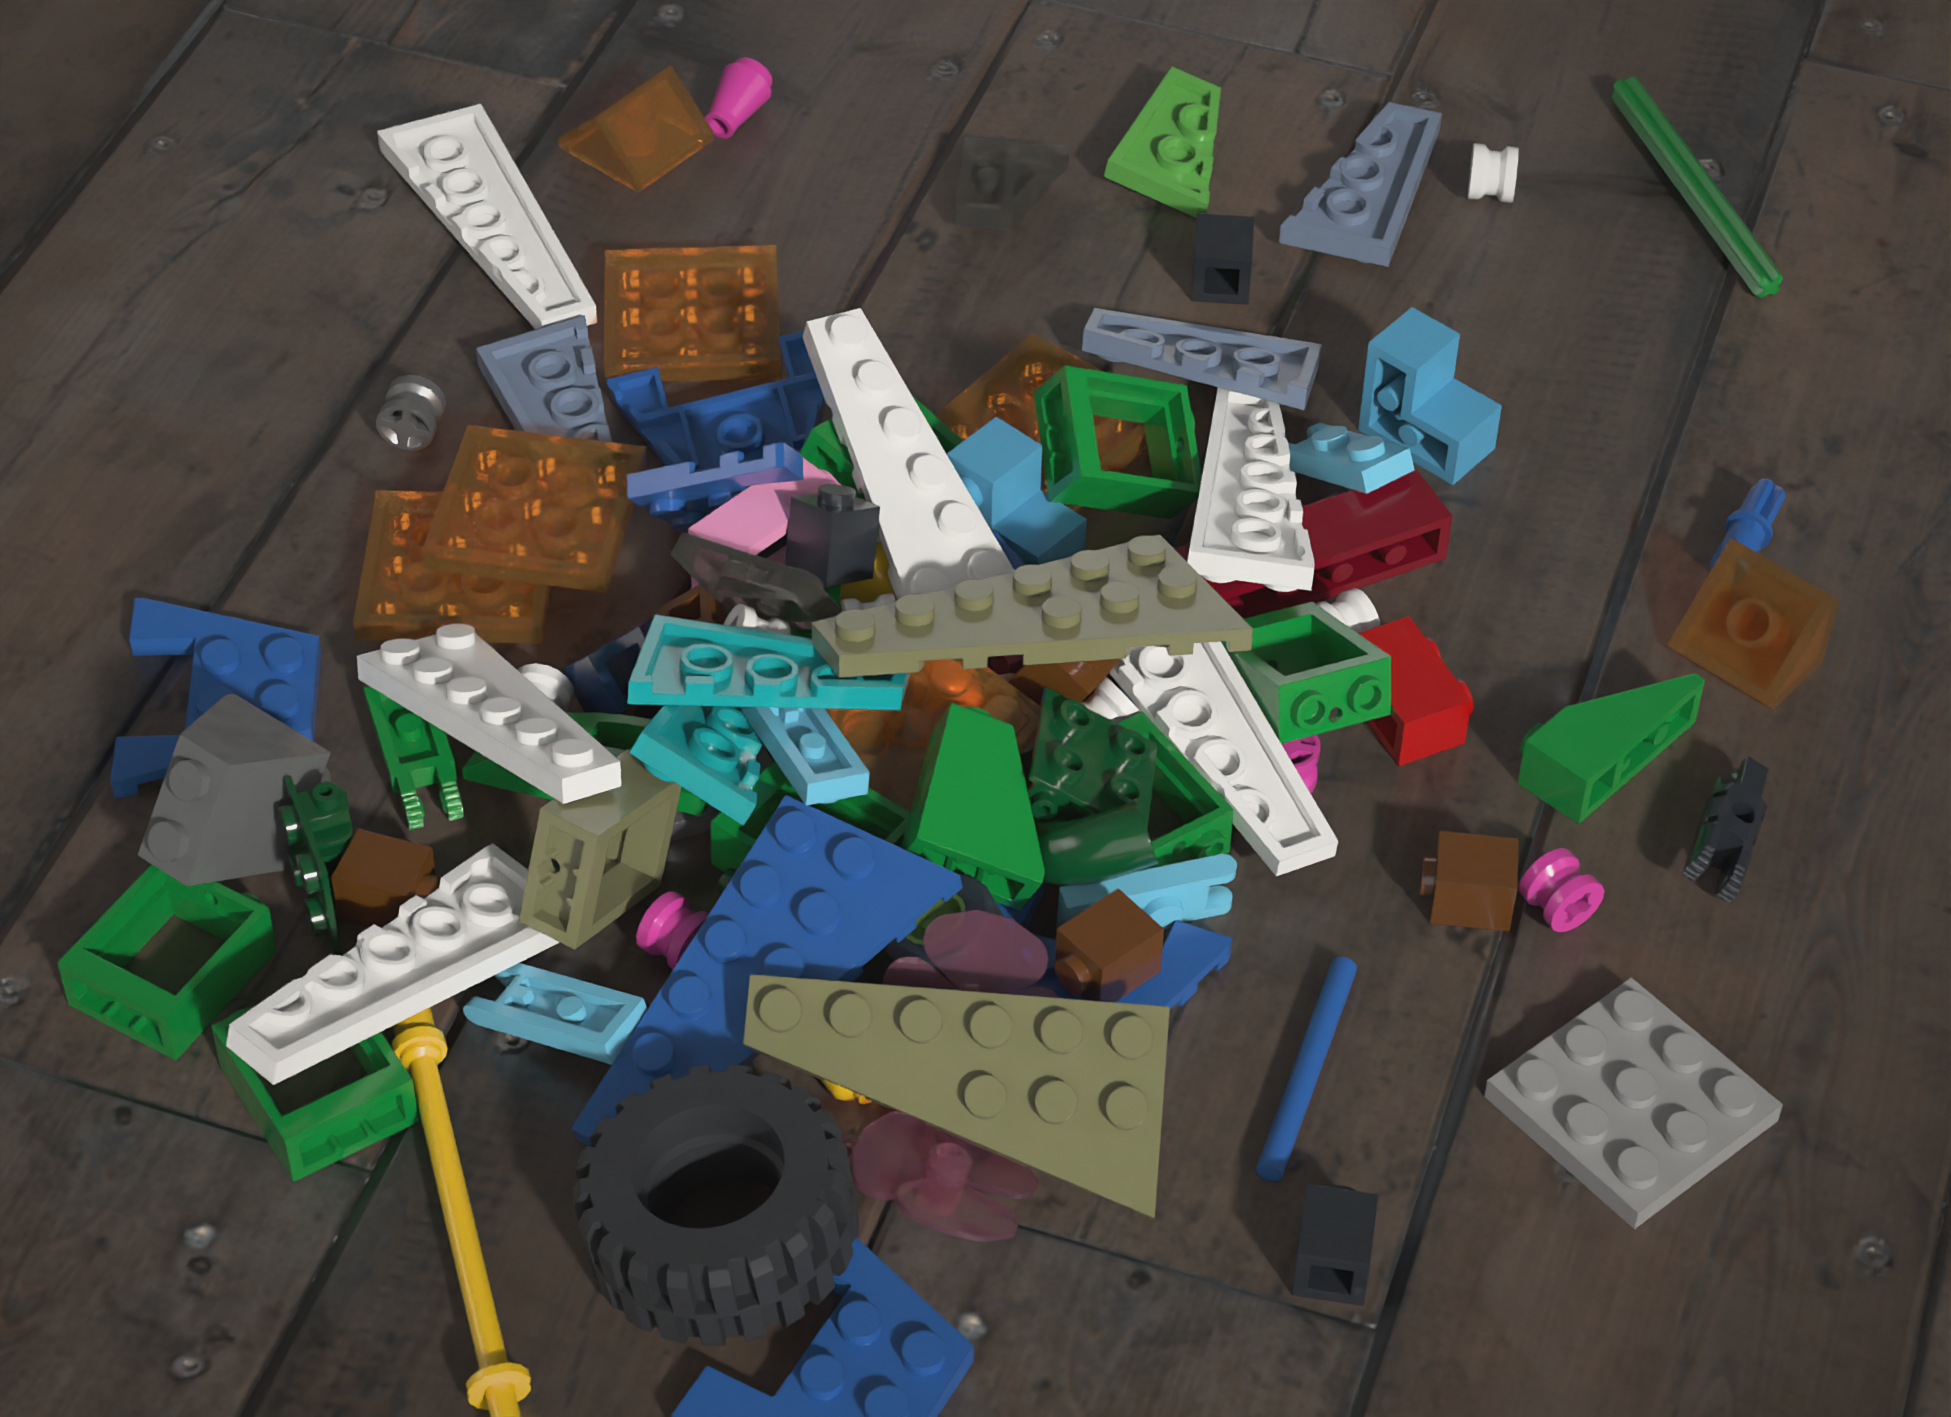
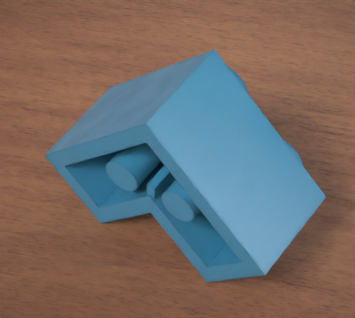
(1418, 402)
(1005, 482)

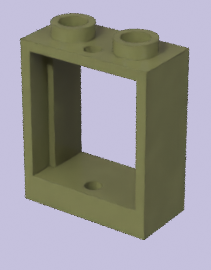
(607, 853)

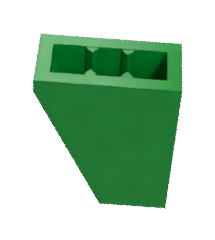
(976, 807)

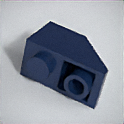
(604, 674)

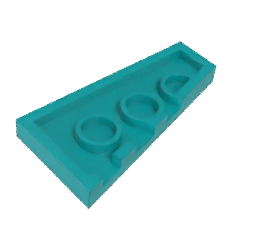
(744, 667)
(706, 753)

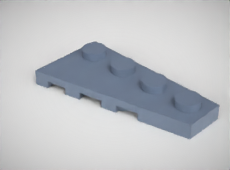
(1370, 191)
(1224, 358)
(548, 381)

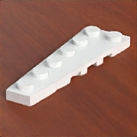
(484, 201)
(1247, 501)
(926, 513)
(493, 709)
(1224, 734)
(395, 971)

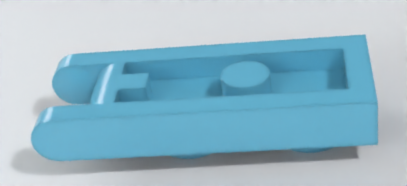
(1349, 458)
(810, 752)
(1163, 892)
(560, 1012)

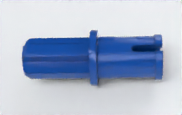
(1753, 521)

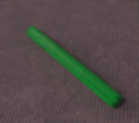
(1697, 188)

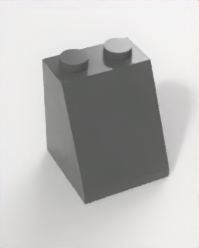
(224, 795)

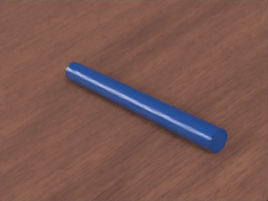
(1306, 1070)

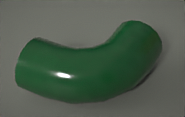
(1094, 846)

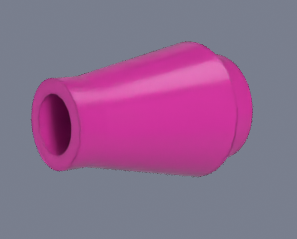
(739, 94)

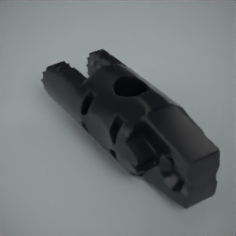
(1729, 828)

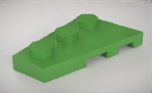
(1171, 144)

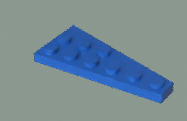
(801, 905)

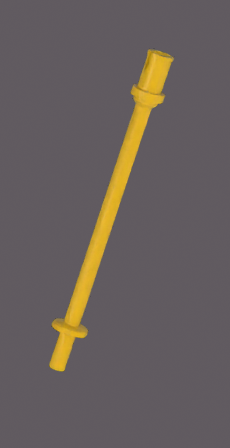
(498, 1383)

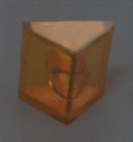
(641, 132)
(1756, 625)

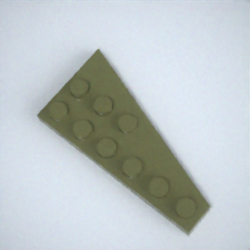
(1046, 612)
(1016, 1074)

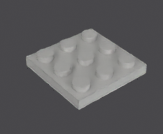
(1633, 1102)

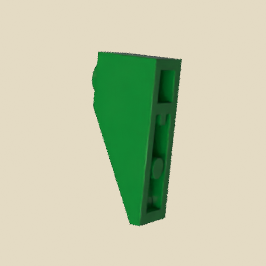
(1604, 743)

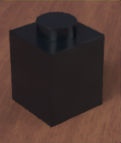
(1223, 258)
(833, 535)
(1335, 1244)

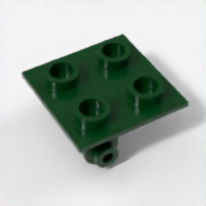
(1087, 761)
(322, 832)

